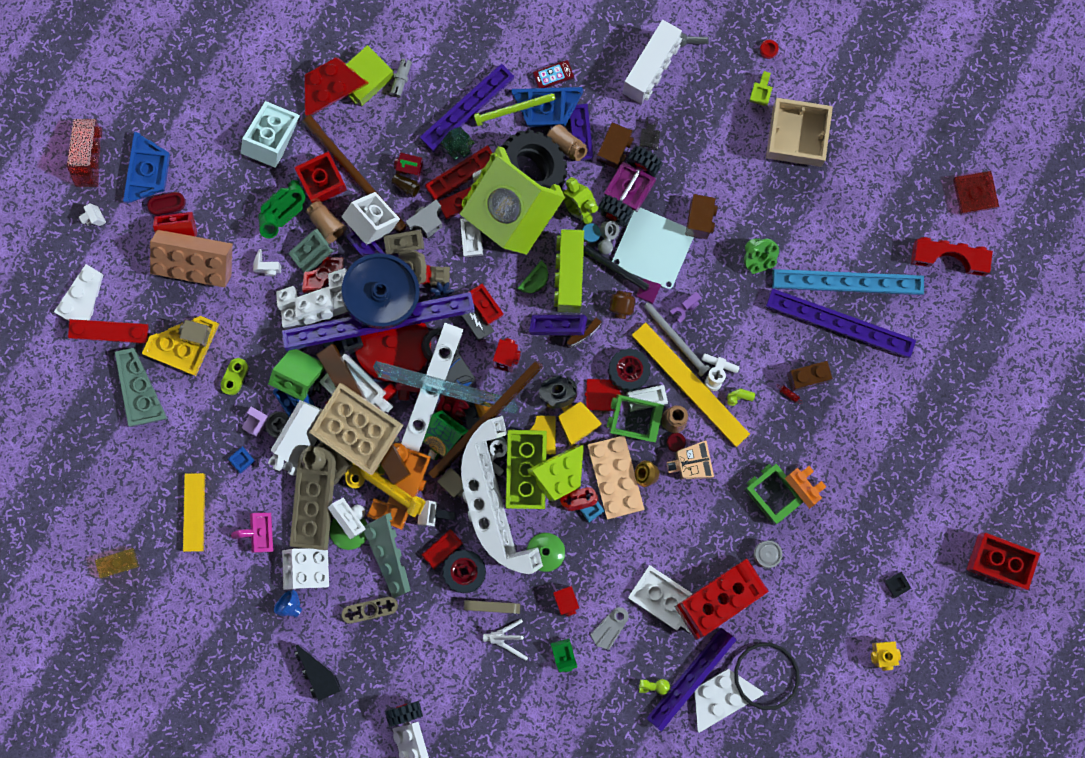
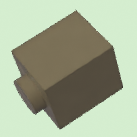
(194, 333)
(452, 483)

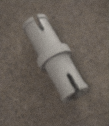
(400, 78)

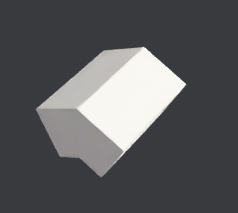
(427, 516)

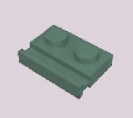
(311, 251)

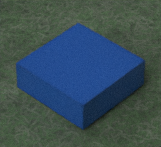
(241, 460)

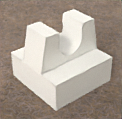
(92, 215)

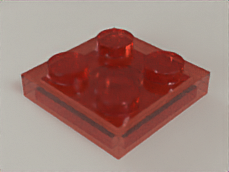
(976, 192)

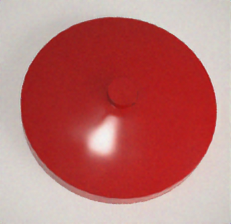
(393, 347)

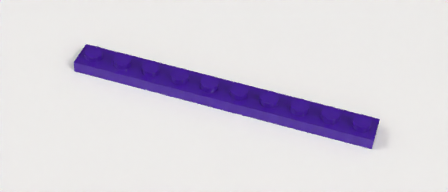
(349, 327)

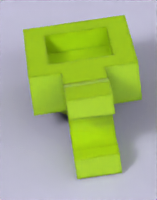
(761, 92)

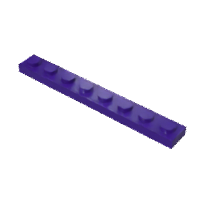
(841, 323)

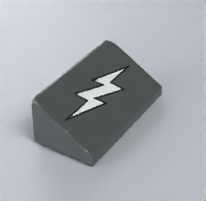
(477, 325)

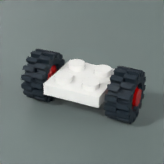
(409, 736)

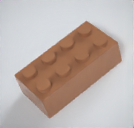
(191, 258)

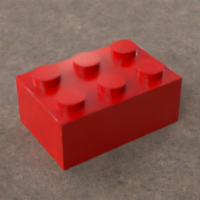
(1003, 561)

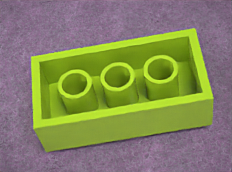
(570, 268)
(524, 451)

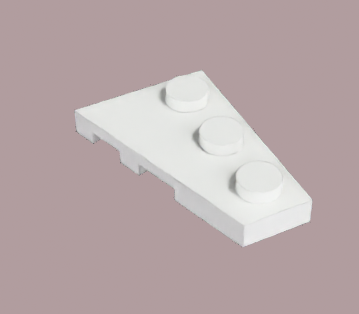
(81, 296)

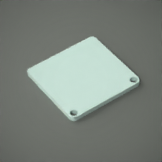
(653, 247)

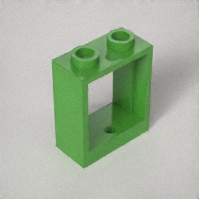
(654, 421)
(785, 511)

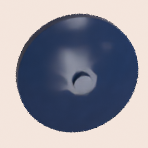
(380, 291)

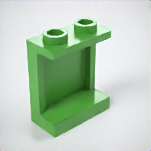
(296, 373)

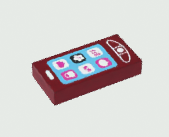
(553, 75)

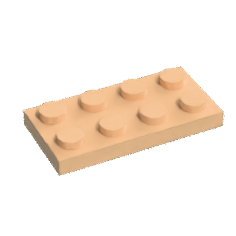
(615, 477)

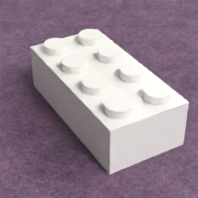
(652, 62)

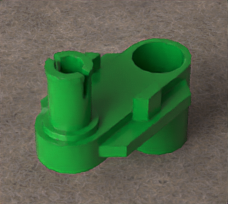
(280, 209)

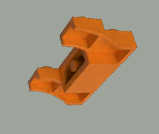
(417, 465)

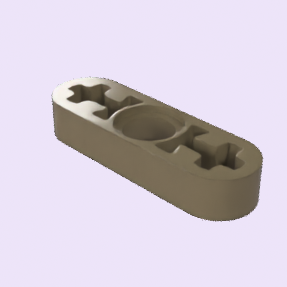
(383, 601)
(491, 607)

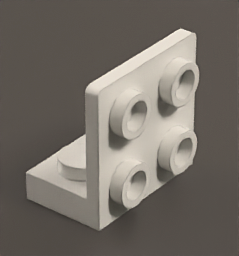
(305, 568)

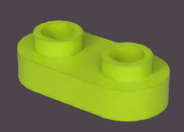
(234, 376)

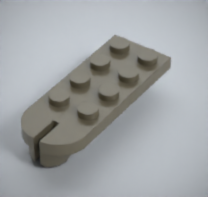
(312, 498)

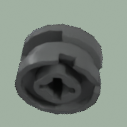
(276, 423)

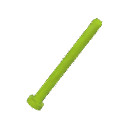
(513, 108)

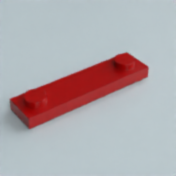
(458, 174)
(108, 331)

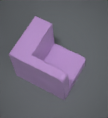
(255, 422)

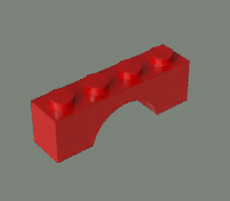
(975, 260)

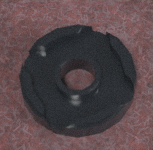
(561, 399)

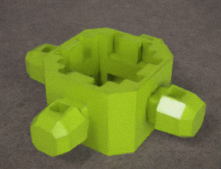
(579, 201)

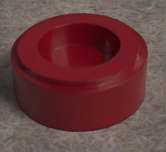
(676, 442)

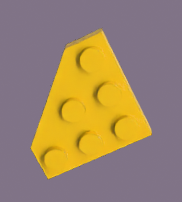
(173, 351)

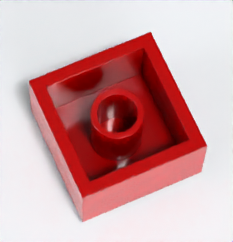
(320, 178)

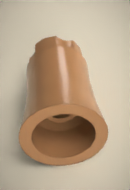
(568, 143)
(325, 222)
(672, 425)

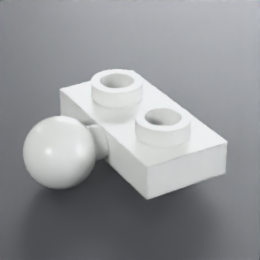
(348, 517)

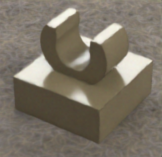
(440, 274)

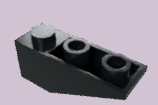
(321, 677)

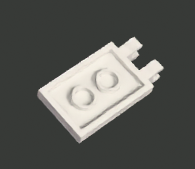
(369, 387)
(295, 437)
(659, 596)

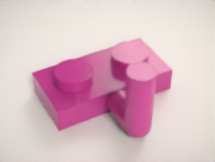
(260, 532)

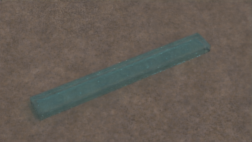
(440, 386)

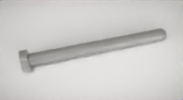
(677, 340)

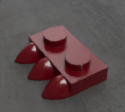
(452, 407)

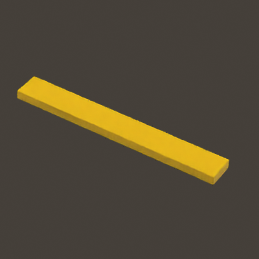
(690, 384)

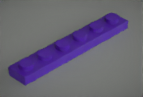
(467, 106)
(691, 679)

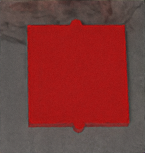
(600, 394)

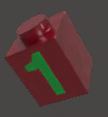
(408, 166)

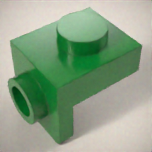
(564, 655)

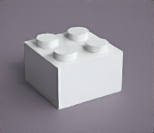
(370, 218)

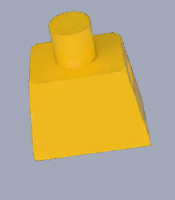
(577, 422)

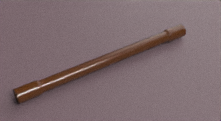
(316, 130)

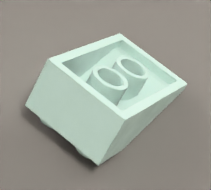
(269, 134)

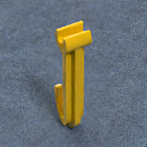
(414, 504)

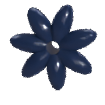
(441, 292)

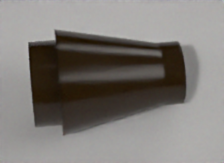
(406, 185)

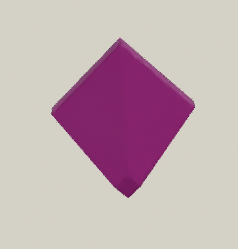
(651, 292)

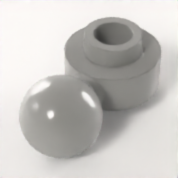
(608, 230)

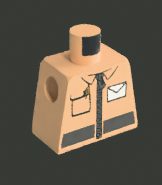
(692, 462)

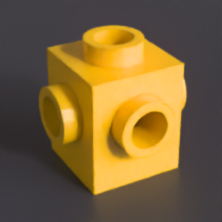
(878, 655)

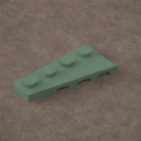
(139, 396)
(382, 542)

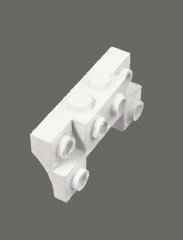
(312, 306)

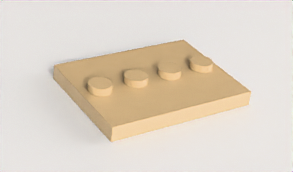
(356, 428)

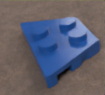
(549, 113)
(146, 169)

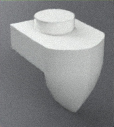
(268, 268)

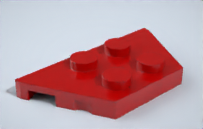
(330, 84)

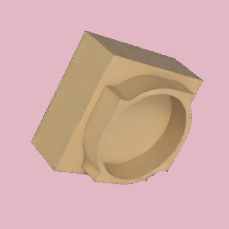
(799, 132)

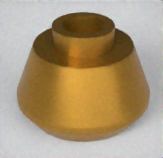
(646, 473)

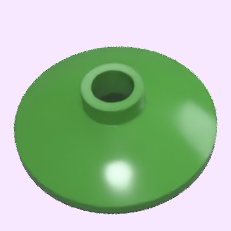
(341, 539)
(556, 549)

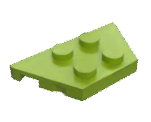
(560, 473)

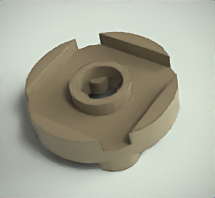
(417, 263)

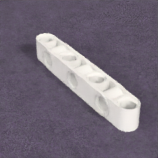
(427, 400)

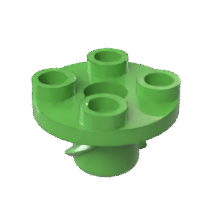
(760, 255)

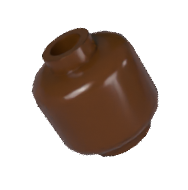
(622, 304)

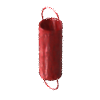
(791, 395)

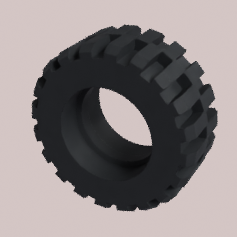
(542, 152)

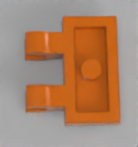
(800, 484)

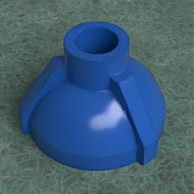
(288, 604)

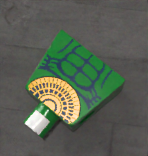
(442, 434)

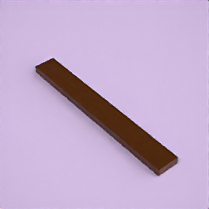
(340, 373)
(492, 413)

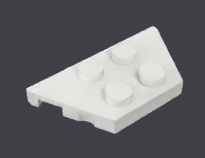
(720, 698)

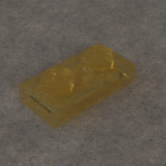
(117, 563)

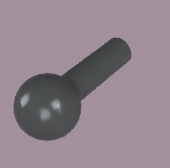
(693, 40)

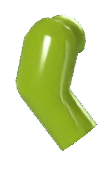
(734, 396)

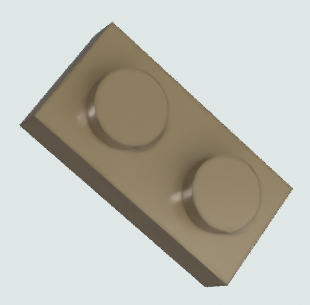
(403, 241)

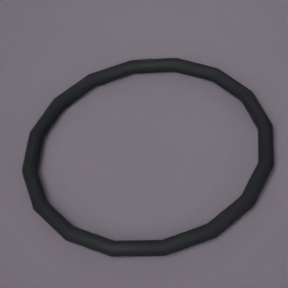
(796, 674)

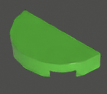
(535, 280)

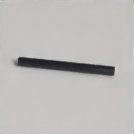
(616, 268)

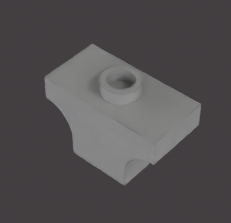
(426, 219)

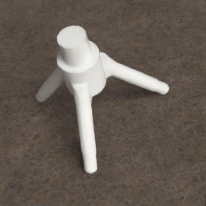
(499, 637)

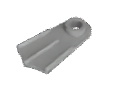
(609, 629)

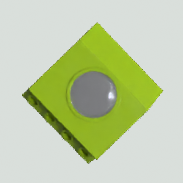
(510, 204)

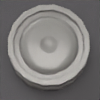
(767, 554)

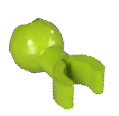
(661, 686)

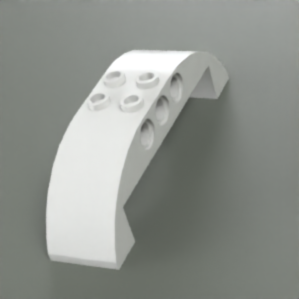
(486, 504)

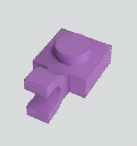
(691, 303)

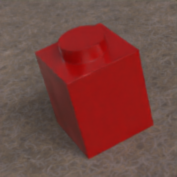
(566, 601)

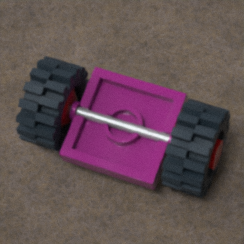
(630, 186)

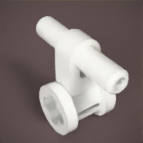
(717, 372)
(497, 453)

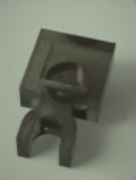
(649, 137)

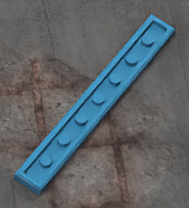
(848, 282)

